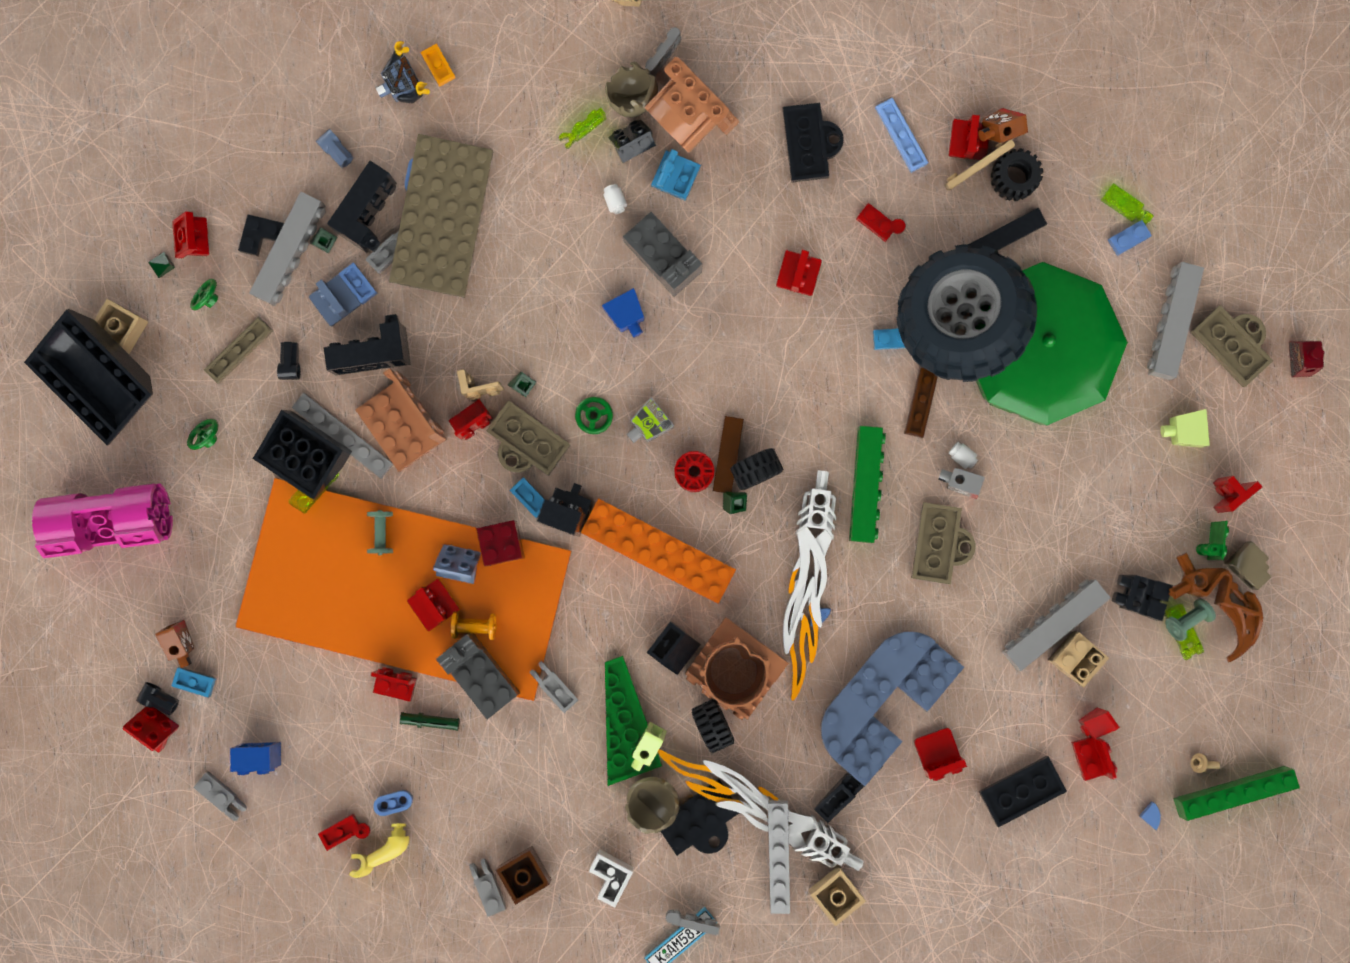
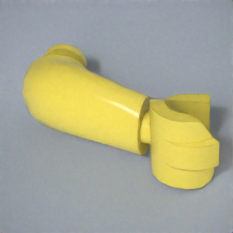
(394, 847)

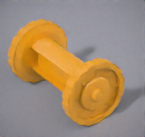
(473, 626)

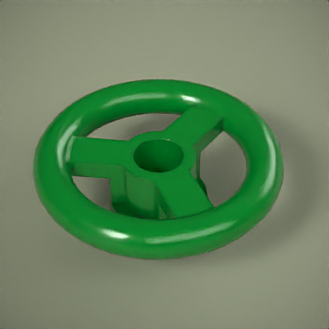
(205, 295)
(583, 406)
(206, 437)

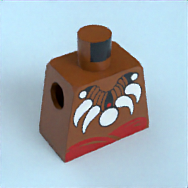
(1003, 126)
(176, 643)

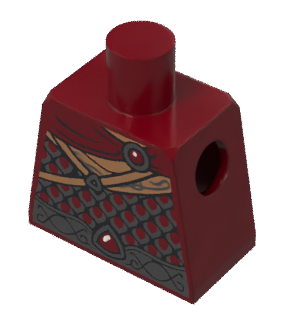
(1305, 358)

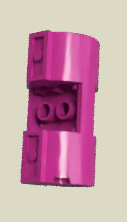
(81, 522)

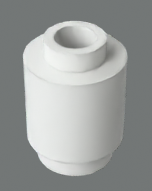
(615, 199)
(963, 455)

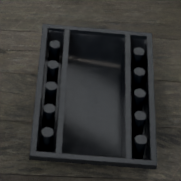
(91, 374)

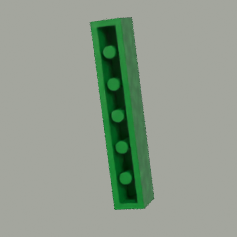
(866, 484)
(1236, 793)

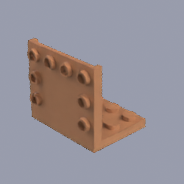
(401, 422)

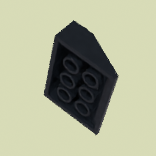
(301, 454)

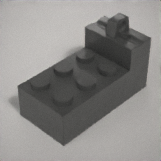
(663, 254)
(478, 675)

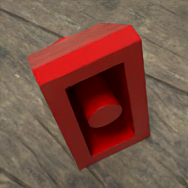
(1098, 723)

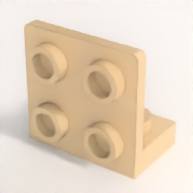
(474, 392)

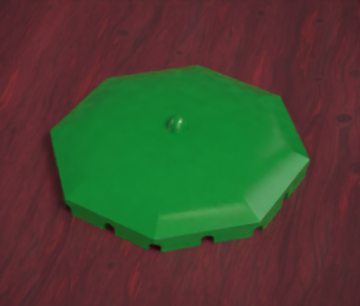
(1070, 353)

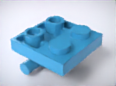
(675, 175)

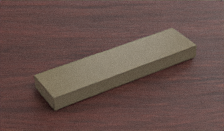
(238, 350)

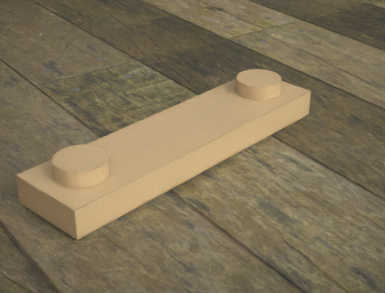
(955, 179)

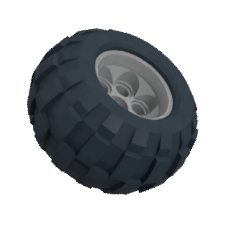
(954, 275)

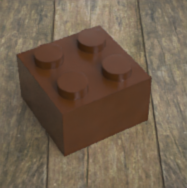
(523, 875)

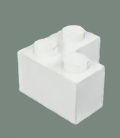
(616, 876)

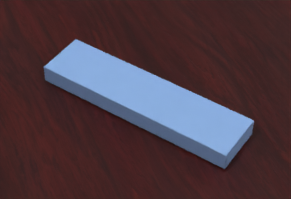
(901, 135)

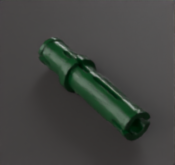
(429, 721)

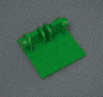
(1216, 547)

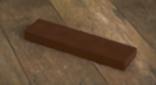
(921, 403)
(728, 454)

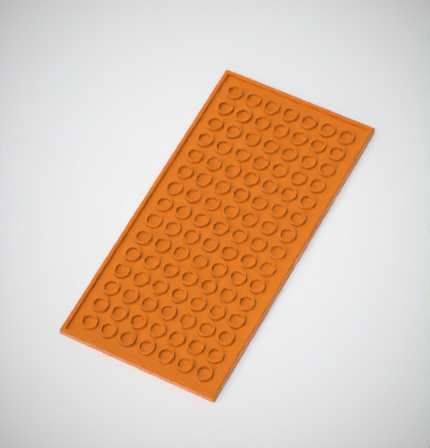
(326, 591)

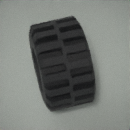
(1027, 164)
(756, 469)
(712, 726)

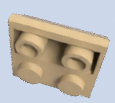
(1078, 658)

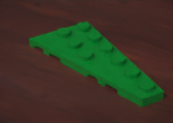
(623, 723)

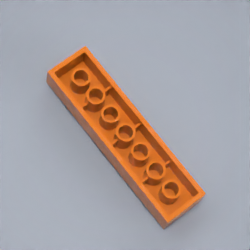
(658, 551)

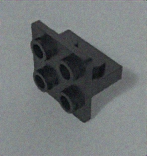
(632, 140)

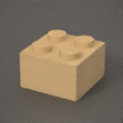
(121, 324)
(837, 895)

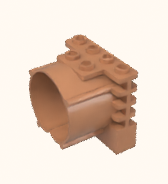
(689, 107)
(768, 666)

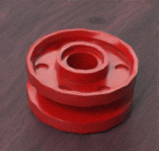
(690, 460)

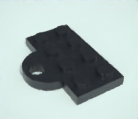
(809, 142)
(698, 822)

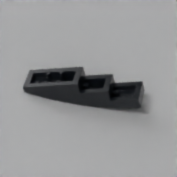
(838, 797)

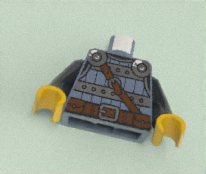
(400, 78)

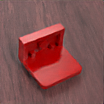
(939, 754)

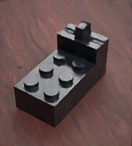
(361, 205)
(373, 354)
(565, 510)

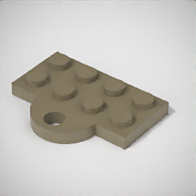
(1234, 343)
(526, 440)
(940, 543)

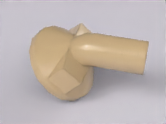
(1200, 763)

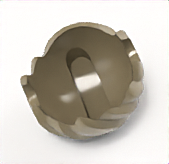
(631, 90)
(652, 805)

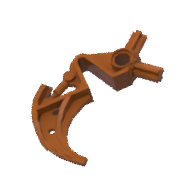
(1206, 581)

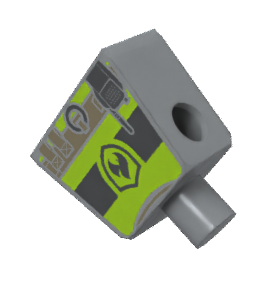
(649, 422)

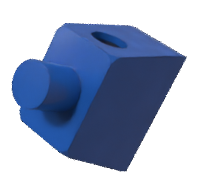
(625, 312)

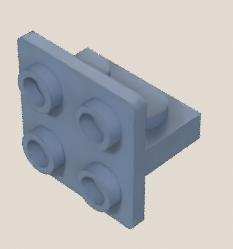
(334, 300)
(457, 563)

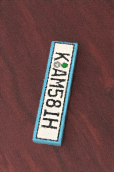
(677, 942)

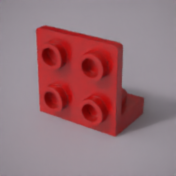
(470, 420)
(394, 684)
(1094, 758)

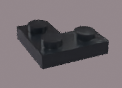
(255, 231)

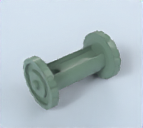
(380, 532)
(1201, 611)

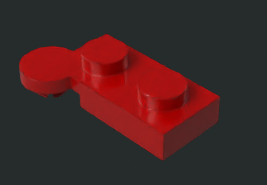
(879, 223)
(343, 831)

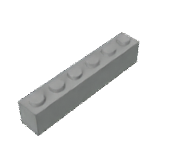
(287, 249)
(1175, 321)
(1056, 624)

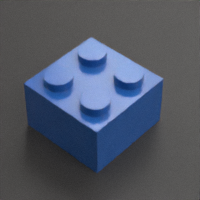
(255, 757)

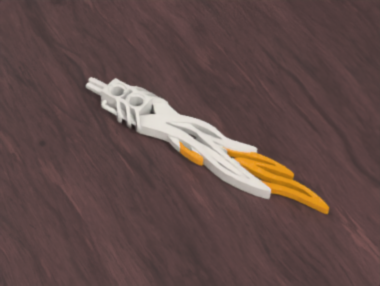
(818, 548)
(799, 824)

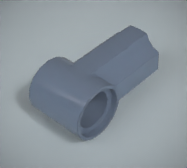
(332, 145)

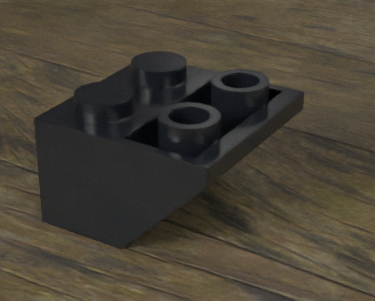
(673, 648)

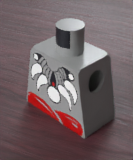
(971, 482)

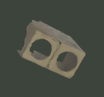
(1250, 565)

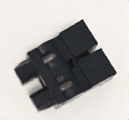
(1145, 597)

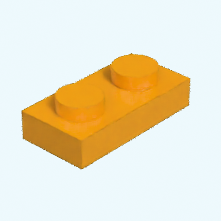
(438, 65)

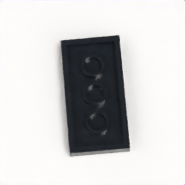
(1022, 791)

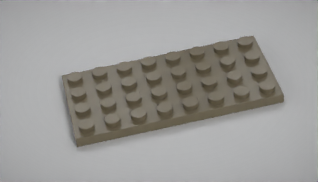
(441, 216)

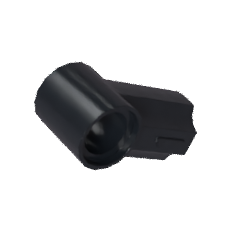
(289, 367)
(153, 697)

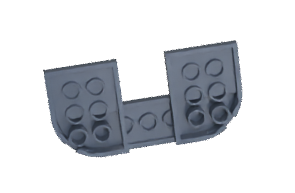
(848, 724)

